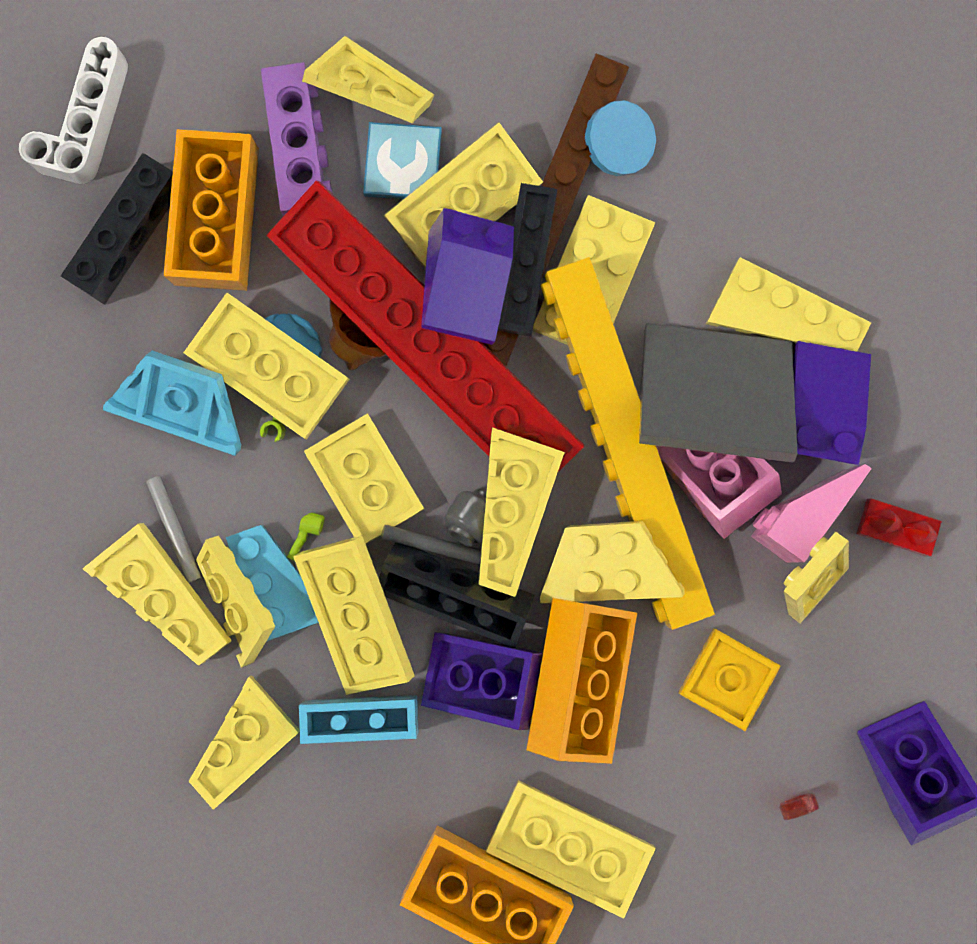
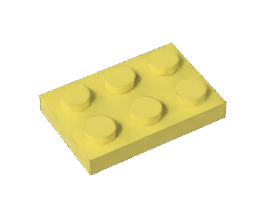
(364, 479)
(809, 585)

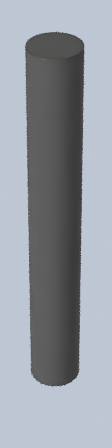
(431, 544)

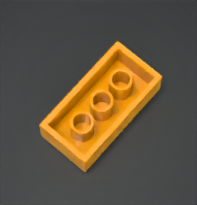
(211, 210)
(581, 682)
(483, 895)

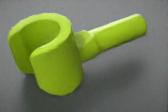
(279, 425)
(310, 523)

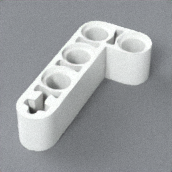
(99, 60)

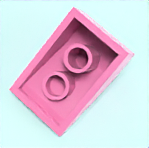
(722, 486)
(803, 519)

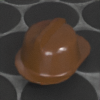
(350, 341)

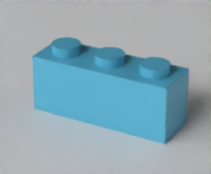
(358, 719)

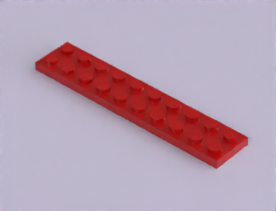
(388, 308)

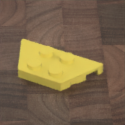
(609, 564)

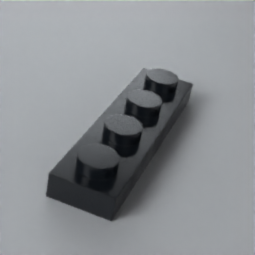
(530, 245)

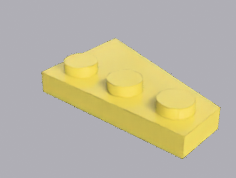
(368, 80)
(245, 742)

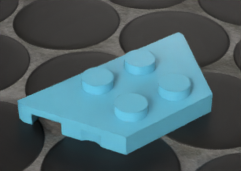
(178, 401)

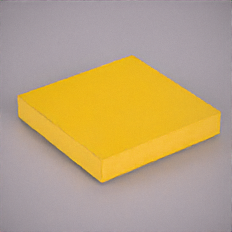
(729, 679)

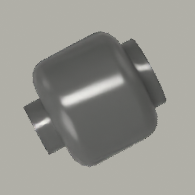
(466, 517)

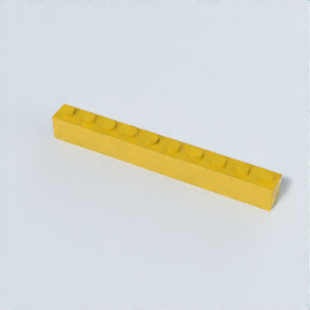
(616, 412)

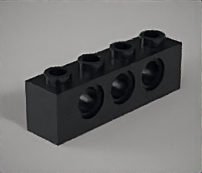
(121, 230)
(453, 594)

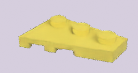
(242, 608)

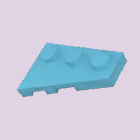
(273, 579)

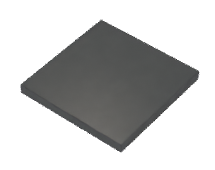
(718, 393)

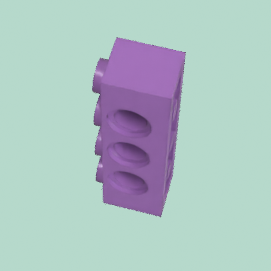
(281, 87)

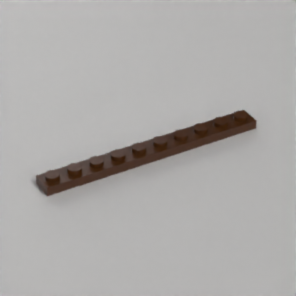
(571, 163)

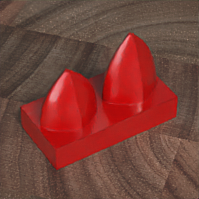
(899, 527)

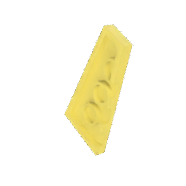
(516, 498)
(154, 586)

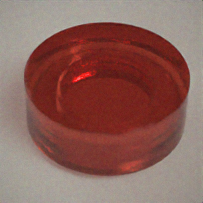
(799, 806)

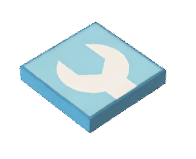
(400, 158)

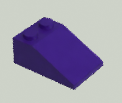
(466, 275)
(831, 401)
(482, 680)
(919, 773)

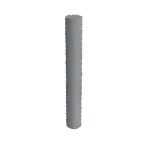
(173, 529)

